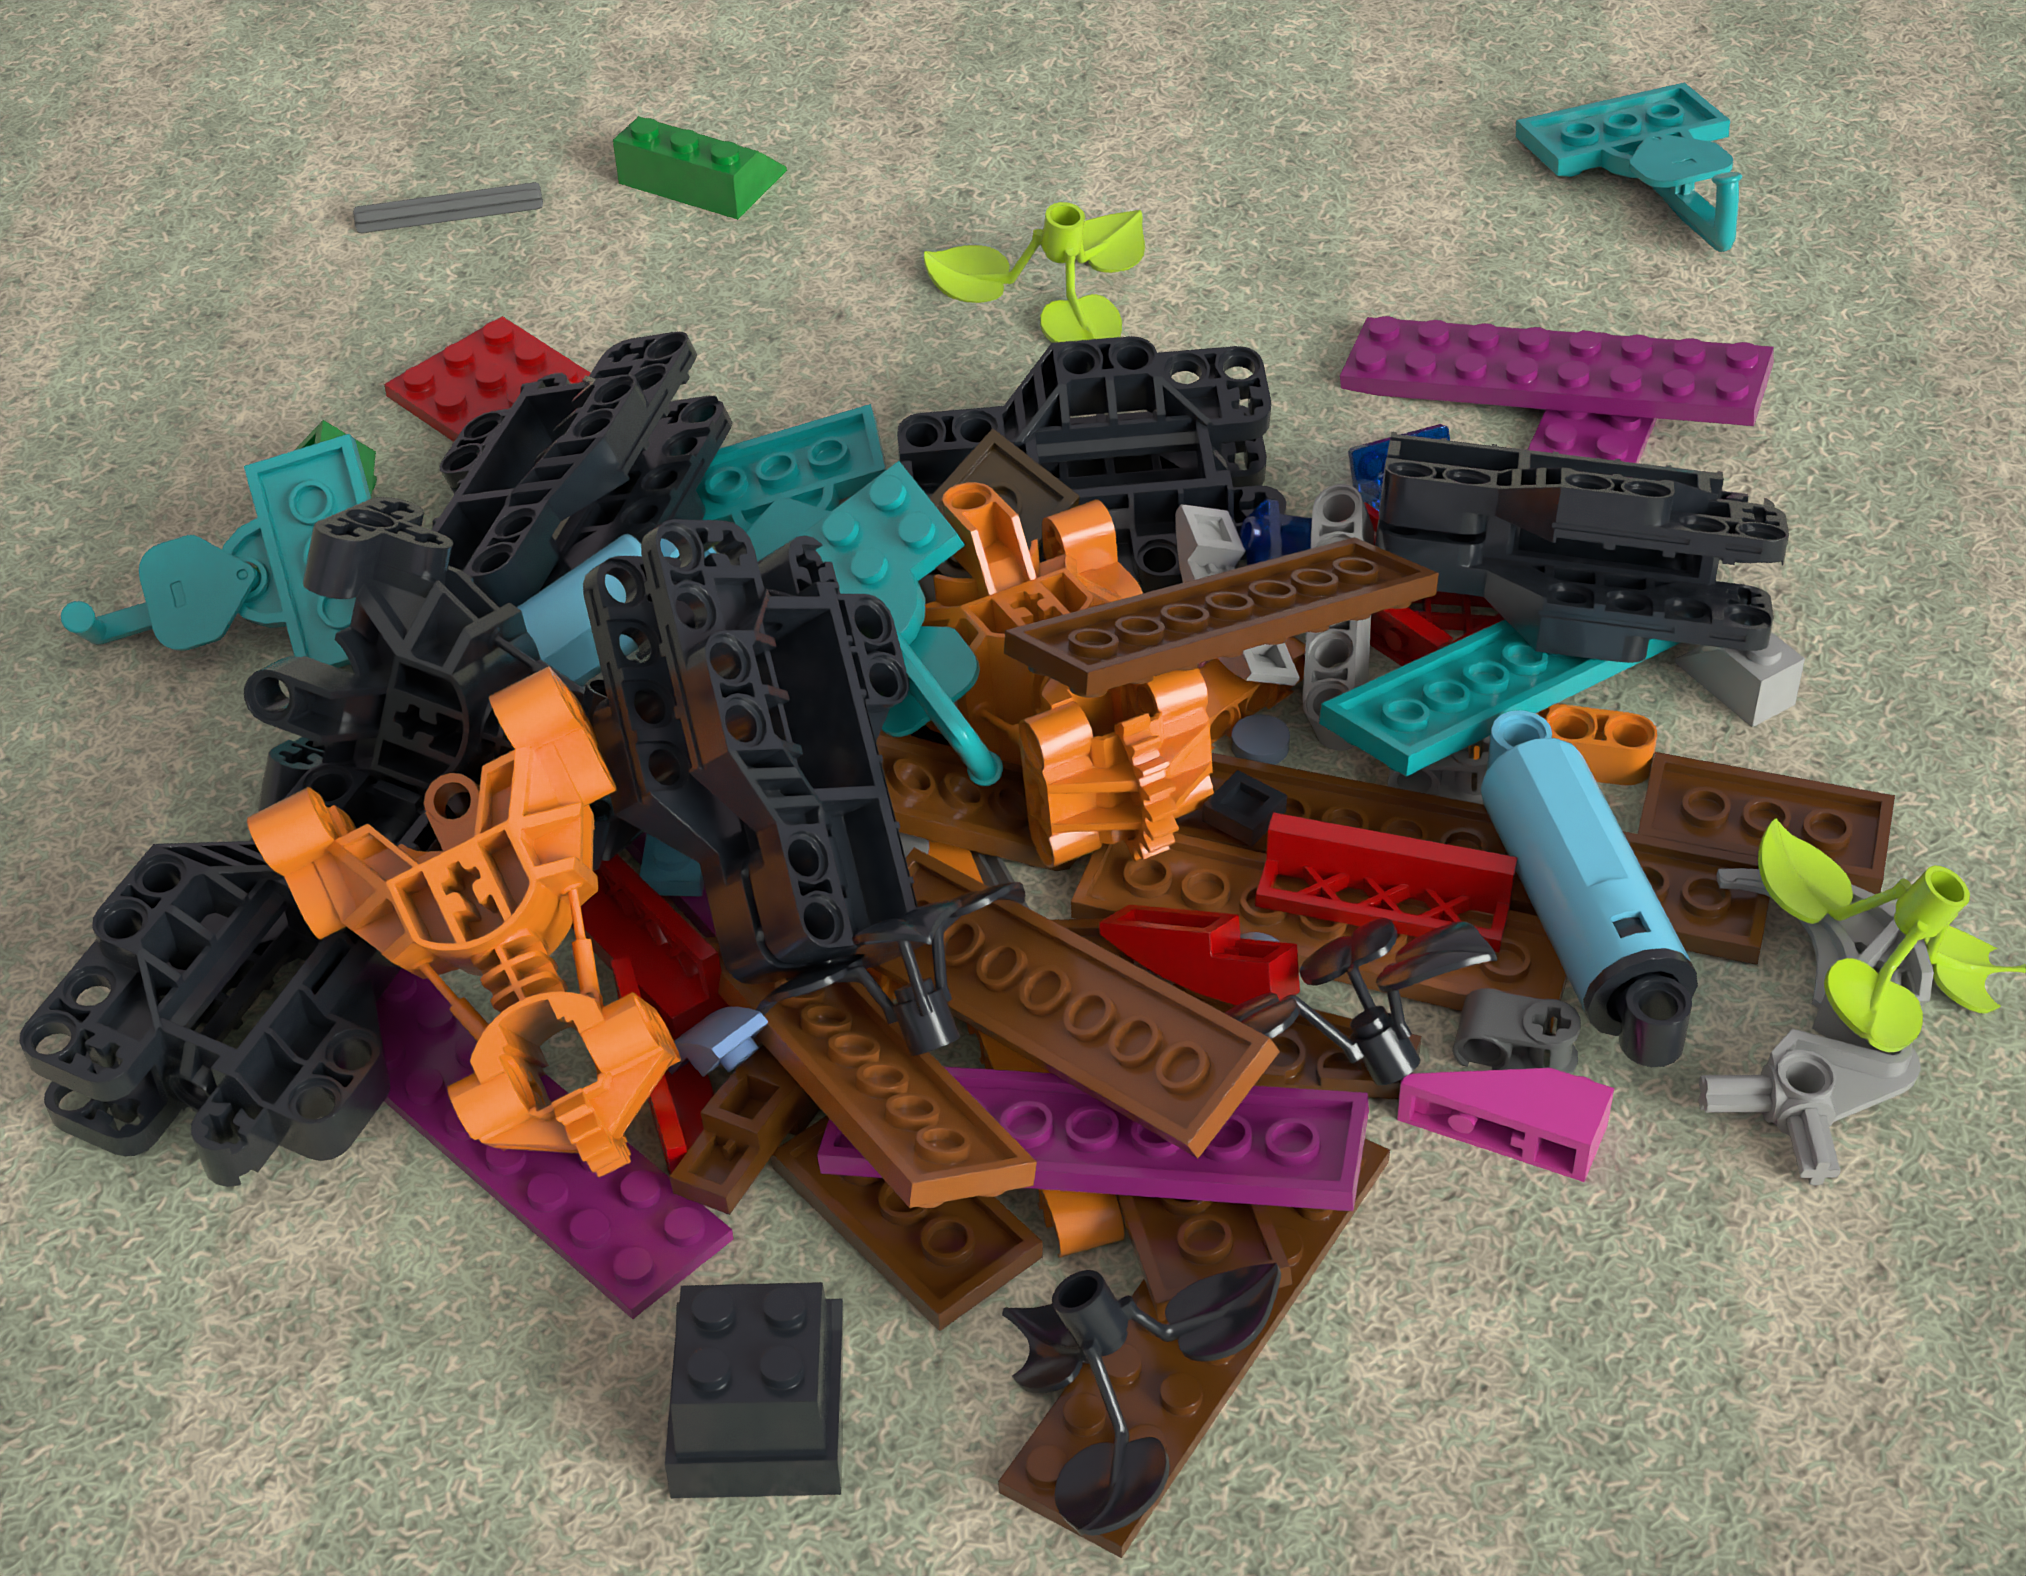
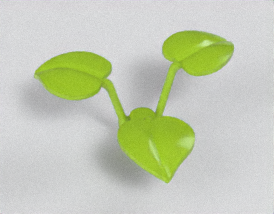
(1106, 242)
(1869, 1003)

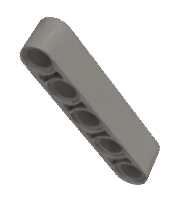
(1345, 640)

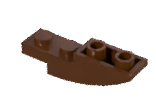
(742, 1132)

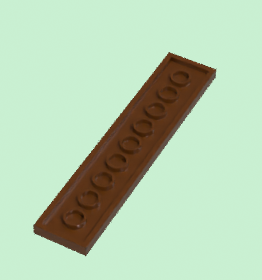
(1681, 874)

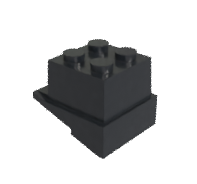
(756, 1392)

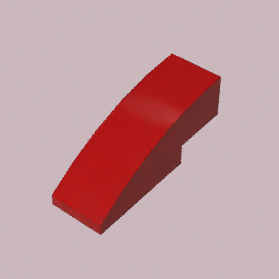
(1204, 952)

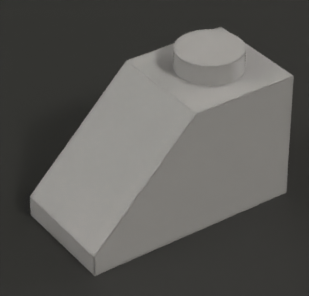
(1748, 682)

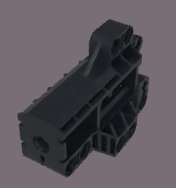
(588, 450)
(1128, 461)
(1582, 547)
(757, 740)
(170, 950)

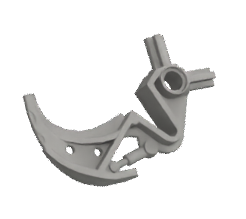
(1829, 1077)

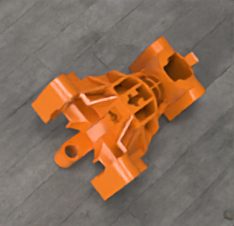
(1089, 764)
(496, 911)

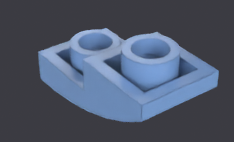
(720, 1039)

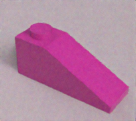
(1518, 1113)

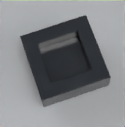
(1243, 807)

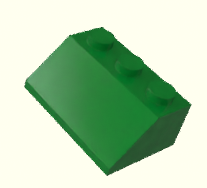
(692, 167)

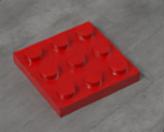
(477, 376)

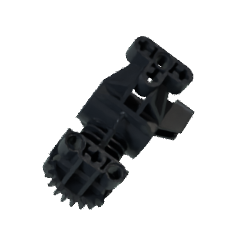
(422, 664)

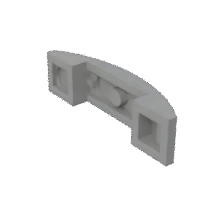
(1212, 546)

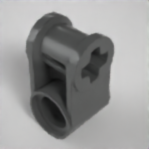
(1515, 1030)

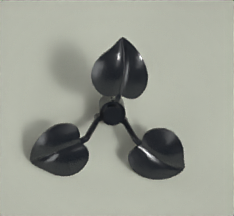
(920, 1006)
(1377, 1036)
(1211, 1319)

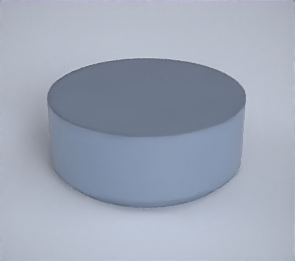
(1261, 739)

